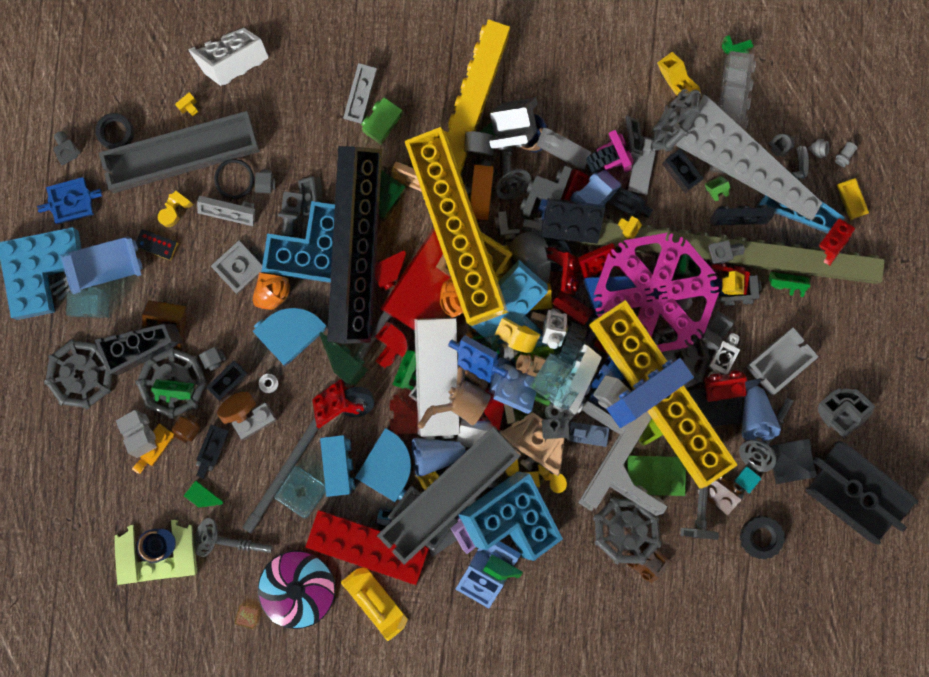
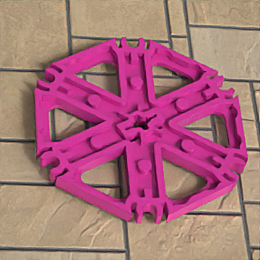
(661, 276)

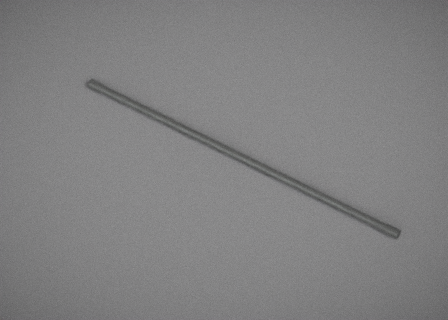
(256, 515)

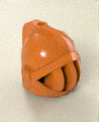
(270, 291)
(449, 299)

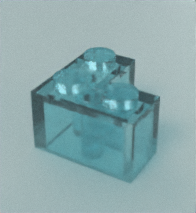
(88, 303)
(551, 379)

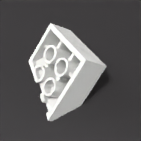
(230, 56)
(579, 379)

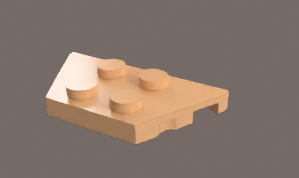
(528, 438)

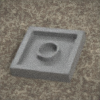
(237, 267)

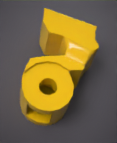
(169, 215)
(556, 483)

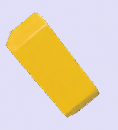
(375, 602)

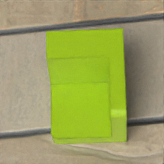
(650, 433)

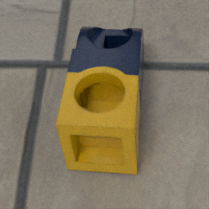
(730, 285)

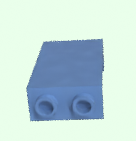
(101, 263)

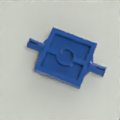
(70, 201)
(477, 359)

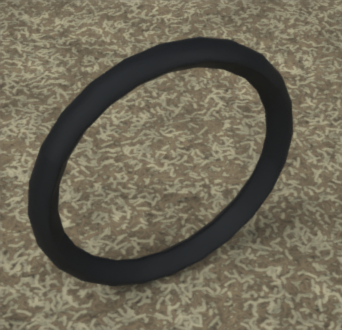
(217, 174)

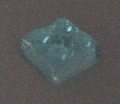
(297, 480)

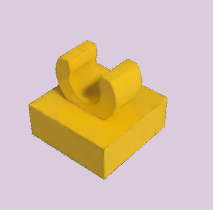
(186, 104)
(630, 228)

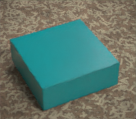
(747, 479)

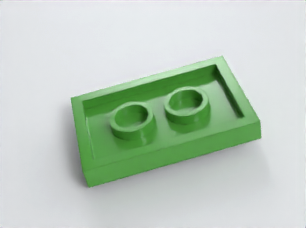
(658, 474)

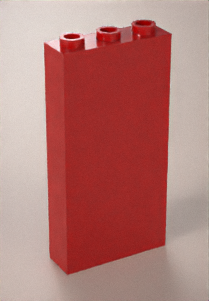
(419, 286)

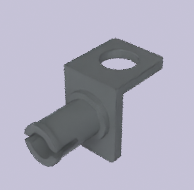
(65, 150)
(290, 213)
(724, 252)
(556, 429)

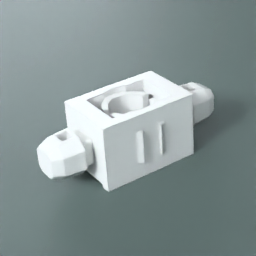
(554, 328)
(732, 341)

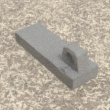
(360, 93)
(563, 148)
(642, 169)
(232, 212)

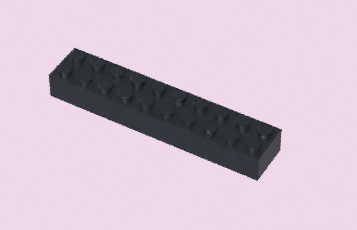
(354, 244)

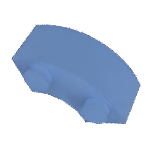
(598, 190)

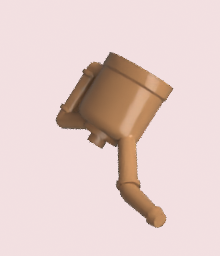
(465, 399)

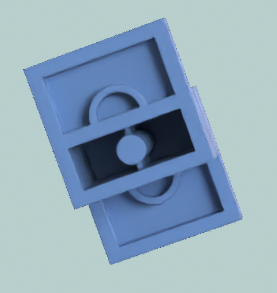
(514, 388)
(481, 585)

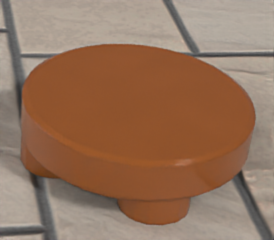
(236, 407)

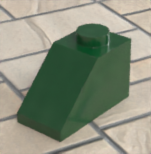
(687, 267)

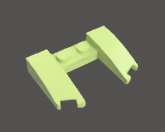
(132, 571)

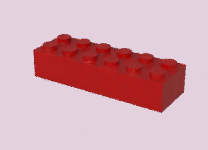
(361, 546)

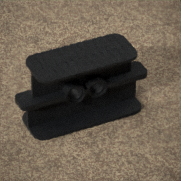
(888, 499)

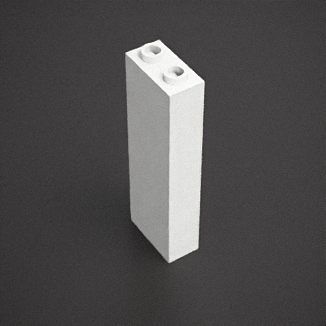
(436, 374)

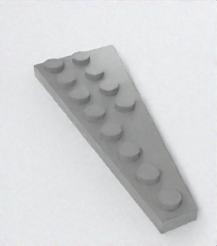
(732, 150)

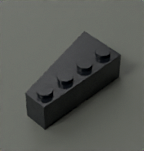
(135, 347)

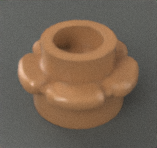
(524, 363)

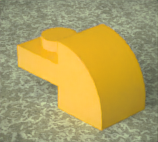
(518, 337)

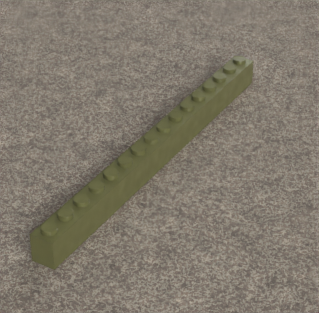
(758, 254)

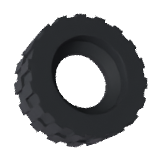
(572, 342)
(747, 537)

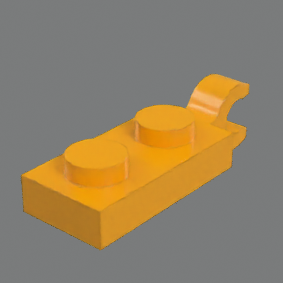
(163, 439)

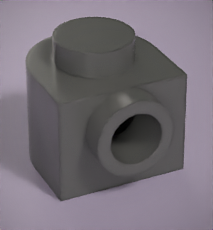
(782, 144)
(264, 182)
(212, 358)

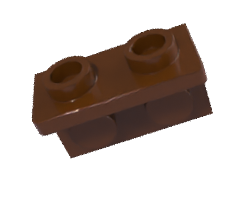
(653, 567)

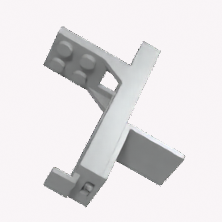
(612, 471)

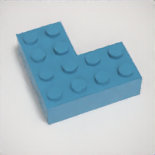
(304, 257)
(26, 270)
(521, 293)
(515, 510)

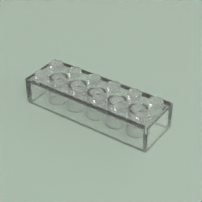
(735, 88)

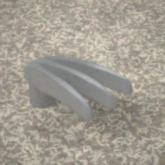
(803, 163)
(61, 288)

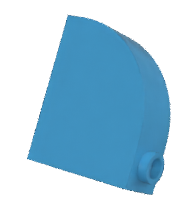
(289, 332)
(387, 466)

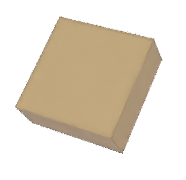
(509, 414)

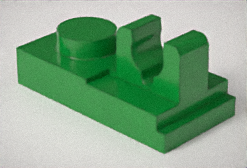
(789, 281)
(405, 371)
(172, 389)

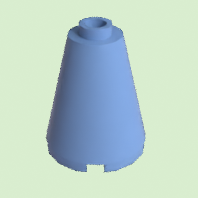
(758, 416)
(434, 454)

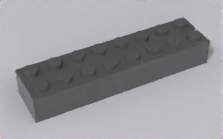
(179, 152)
(449, 494)

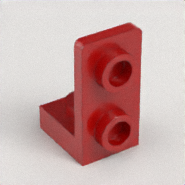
(723, 269)

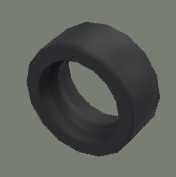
(104, 121)

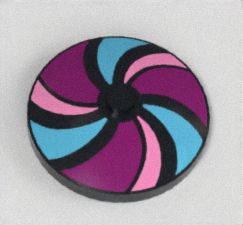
(296, 589)

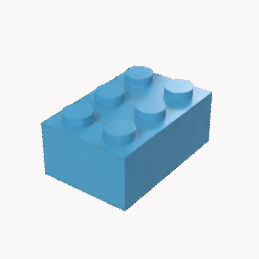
(337, 465)

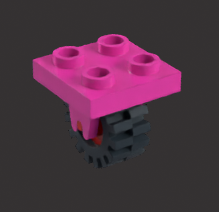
(611, 155)

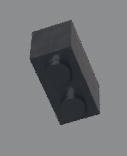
(682, 171)
(228, 381)

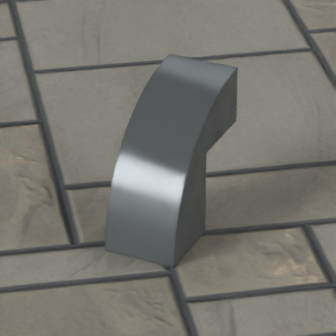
(478, 143)

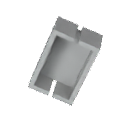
(781, 361)

